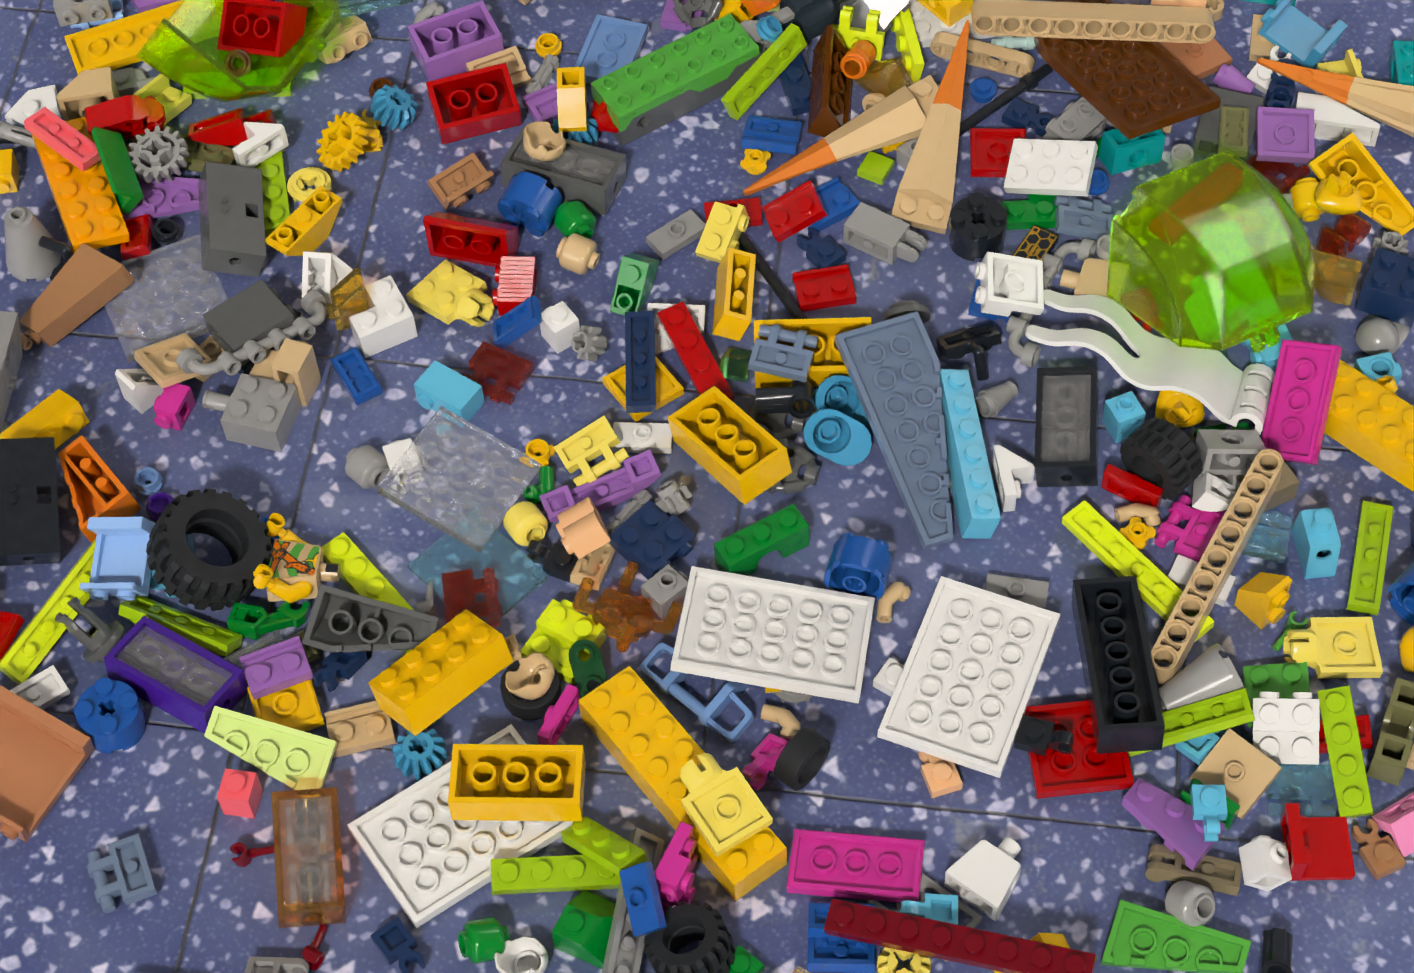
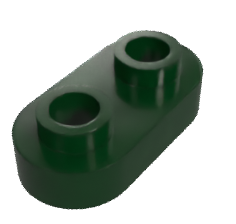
(589, 669)

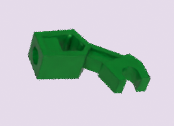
(264, 623)

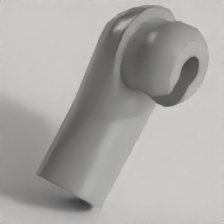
(431, 9)

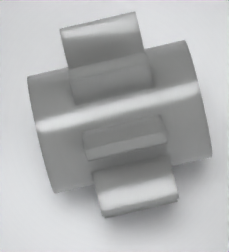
(1391, 241)
(589, 343)
(673, 497)

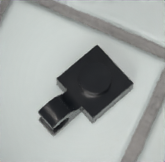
(555, 561)
(1039, 735)

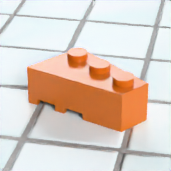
(93, 486)

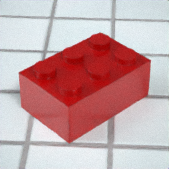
(473, 103)

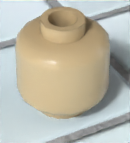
(577, 254)

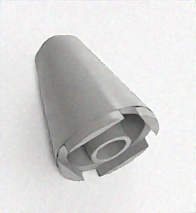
(22, 249)
(1200, 680)

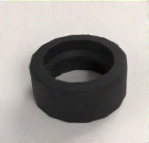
(529, 710)
(801, 758)

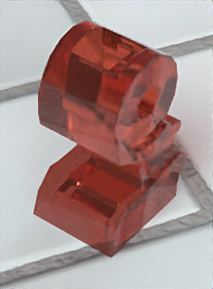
(1347, 234)

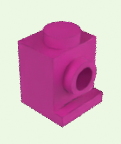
(174, 406)

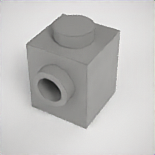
(664, 589)

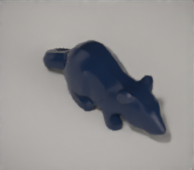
(1281, 89)

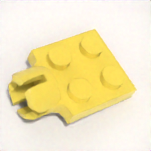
(452, 295)
(1336, 647)
(721, 804)

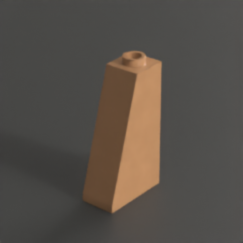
(74, 295)

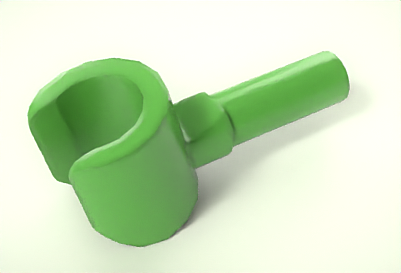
(1290, 624)

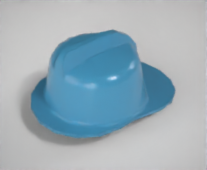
(839, 394)
(837, 437)

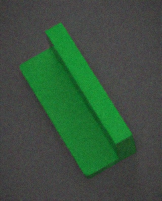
(118, 168)

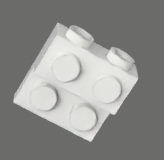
(1009, 284)
(1287, 727)

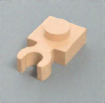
(939, 775)

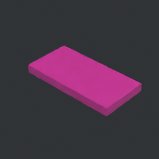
(1301, 400)
(855, 866)

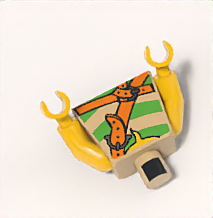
(294, 567)

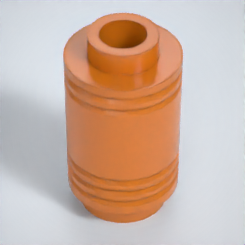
(858, 59)

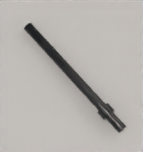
(1026, 83)
(771, 278)

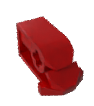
(126, 115)

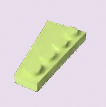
(280, 751)

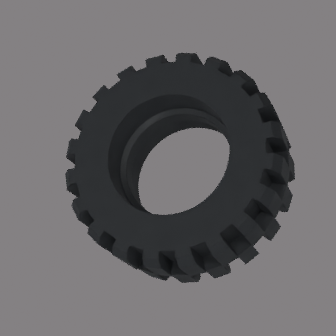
(188, 575)

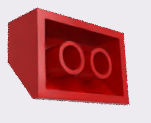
(260, 26)
(470, 238)

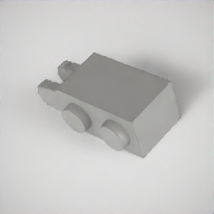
(882, 235)

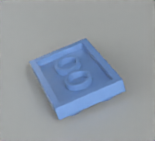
(610, 46)

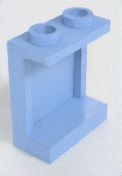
(119, 558)

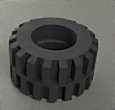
(1162, 456)
(689, 924)

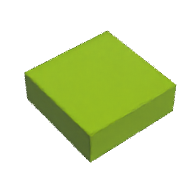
(875, 168)

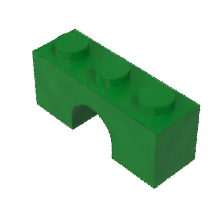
(781, 531)

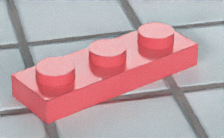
(63, 138)

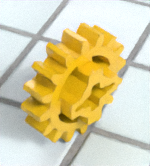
(342, 141)

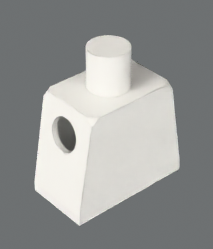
(986, 876)

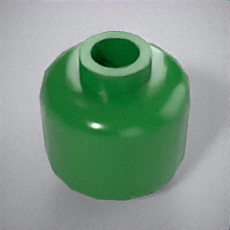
(574, 218)
(482, 939)

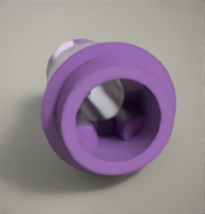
(1232, 79)

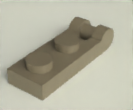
(1212, 872)

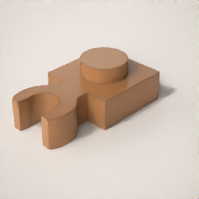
(1378, 854)

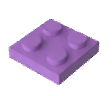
(1285, 135)

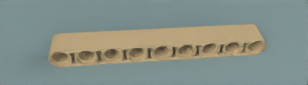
(1093, 21)
(1216, 552)

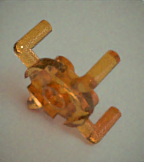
(616, 603)

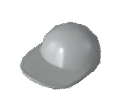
(1380, 335)

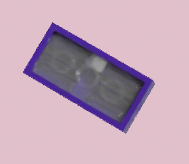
(175, 673)

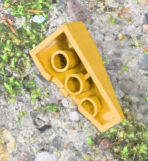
(1379, 195)

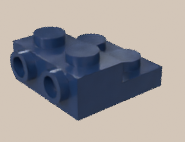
(652, 539)

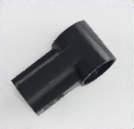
(795, 399)
(1276, 951)

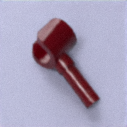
(246, 858)
(311, 953)

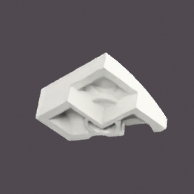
(1215, 492)

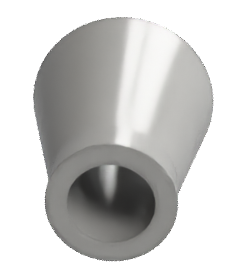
(994, 399)

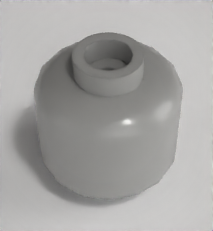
(366, 466)
(1190, 903)

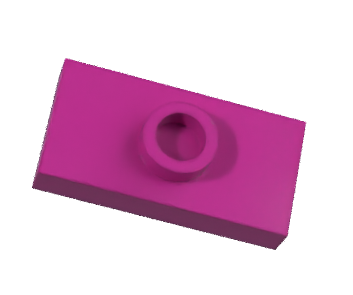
(559, 716)

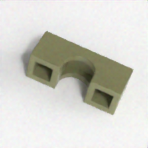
(1395, 735)

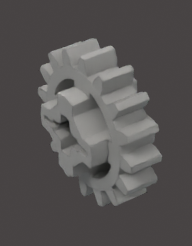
(158, 155)

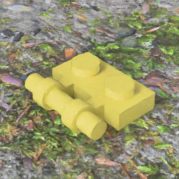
(586, 446)

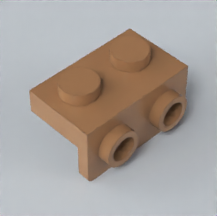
(460, 181)

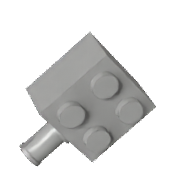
(257, 411)

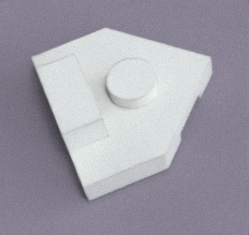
(31, 103)

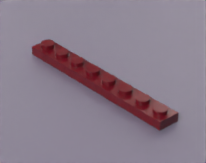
(952, 941)

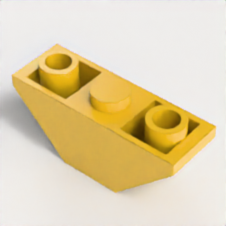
(307, 224)

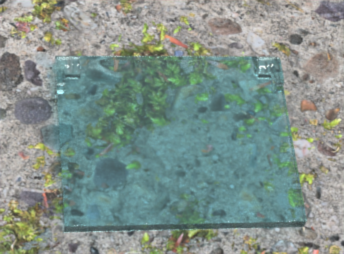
(512, 568)

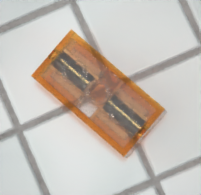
(308, 857)

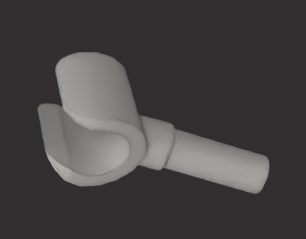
(427, 606)

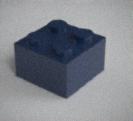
(1389, 288)

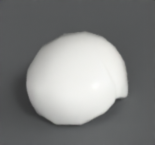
(522, 956)

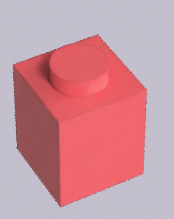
(240, 793)

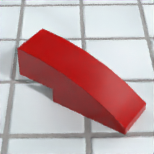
(227, 128)

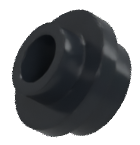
(165, 226)

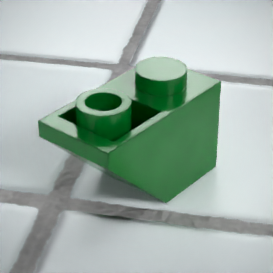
(633, 283)

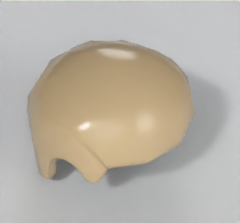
(542, 142)
(532, 677)

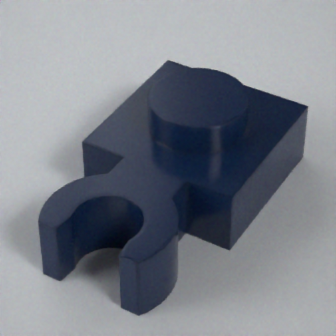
(1025, 116)
(822, 252)
(339, 666)
(396, 944)

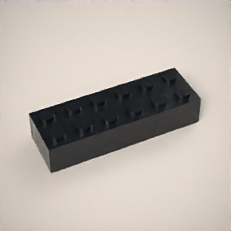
(1117, 665)

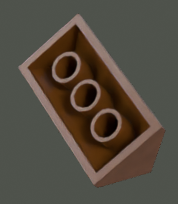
(829, 86)

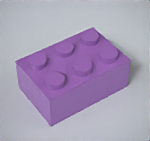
(453, 39)

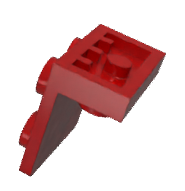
(1316, 846)

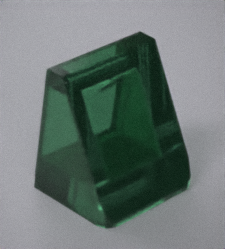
(735, 364)

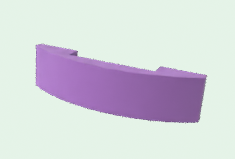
(607, 490)

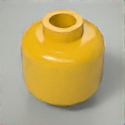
(1304, 199)

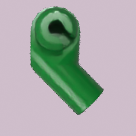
(545, 485)

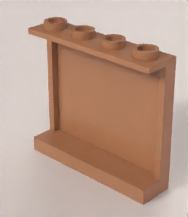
(36, 763)

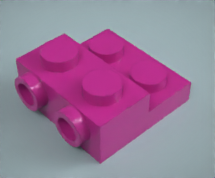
(675, 869)

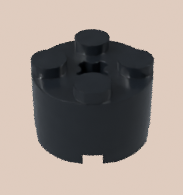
(977, 227)

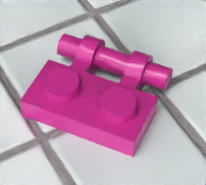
(1197, 534)

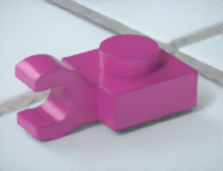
(764, 759)

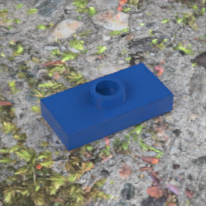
(517, 322)
(356, 376)
(642, 899)

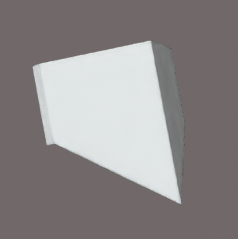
(322, 273)

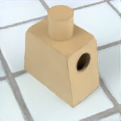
(1090, 280)

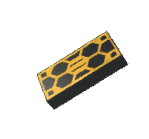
(1036, 244)

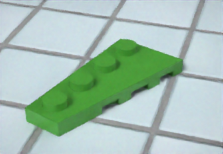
(1162, 942)

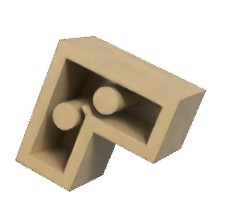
(292, 364)

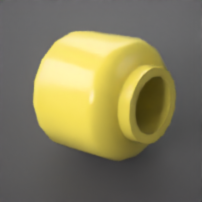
(525, 523)

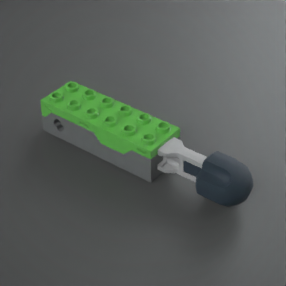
(692, 70)

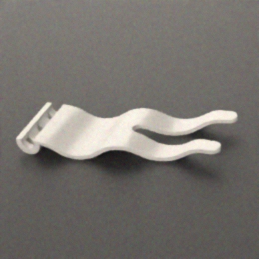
(1161, 363)

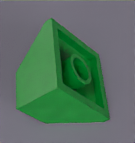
(585, 928)

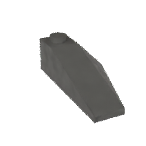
(360, 624)

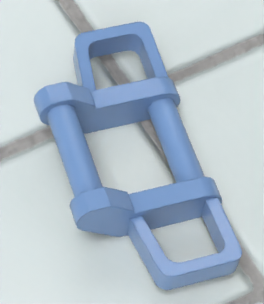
(708, 713)

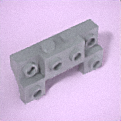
(1077, 123)

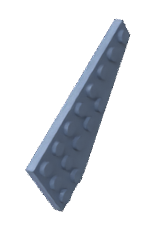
(902, 397)

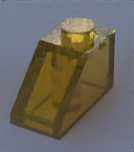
(885, 77)
(1335, 277)
(347, 299)

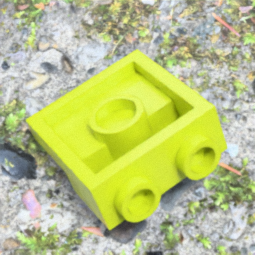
(556, 633)

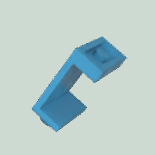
(1299, 34)

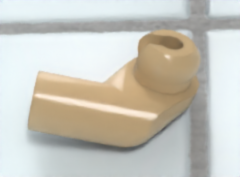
(1140, 510)
(894, 592)
(782, 716)

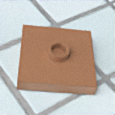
(1199, 58)

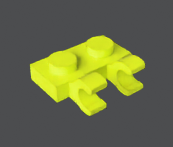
(852, 34)

